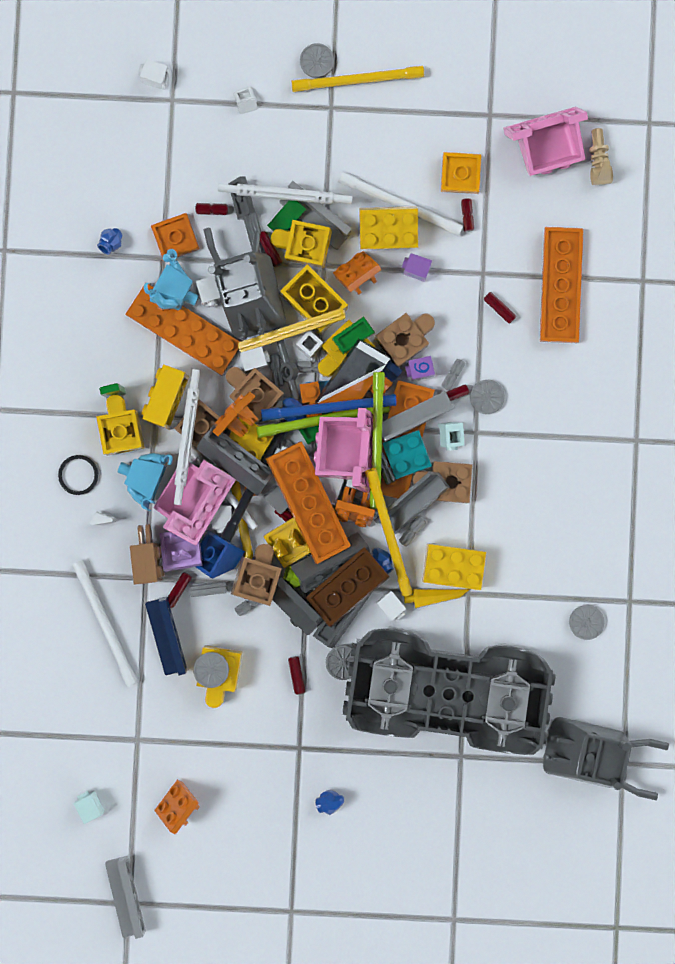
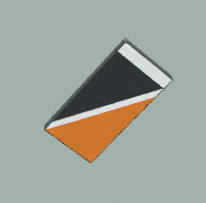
(354, 374)

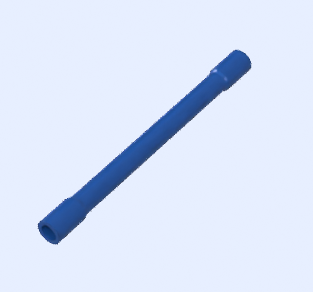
(277, 413)

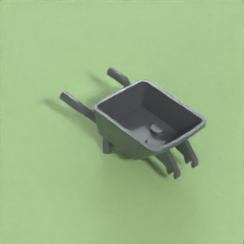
(247, 288)
(593, 754)

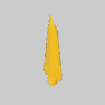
(426, 597)

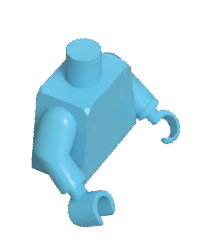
(172, 286)
(145, 477)

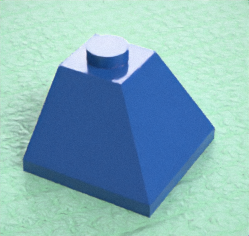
(218, 555)

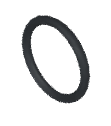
(95, 475)

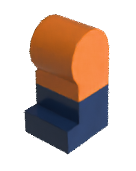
(391, 372)

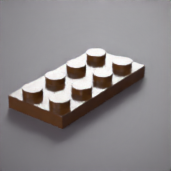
(347, 587)

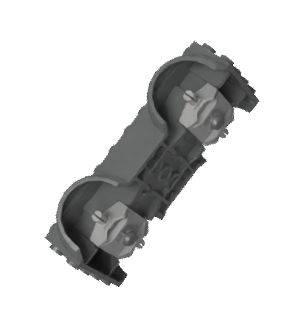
(506, 681)

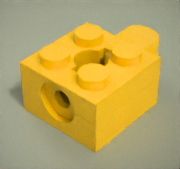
(304, 243)
(334, 357)
(120, 428)
(215, 696)

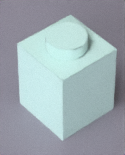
(88, 806)

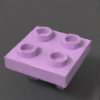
(179, 553)

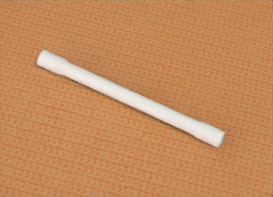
(355, 183)
(83, 576)

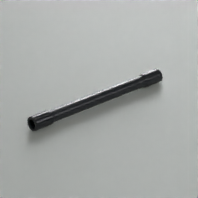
(232, 525)

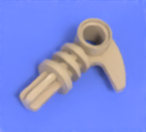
(603, 171)

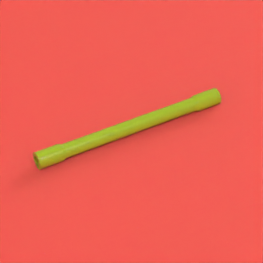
(378, 388)
(273, 429)

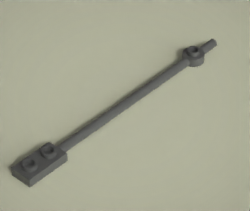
(244, 207)

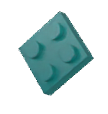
(407, 454)

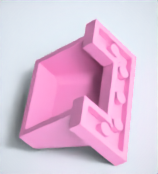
(550, 140)
(345, 448)
(201, 499)

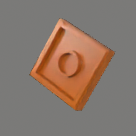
(175, 234)

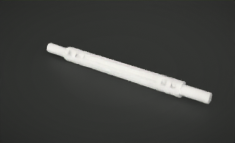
(284, 193)
(186, 437)

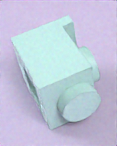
(457, 435)

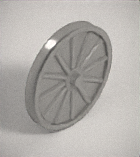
(316, 60)
(487, 396)
(586, 622)
(338, 662)
(211, 670)

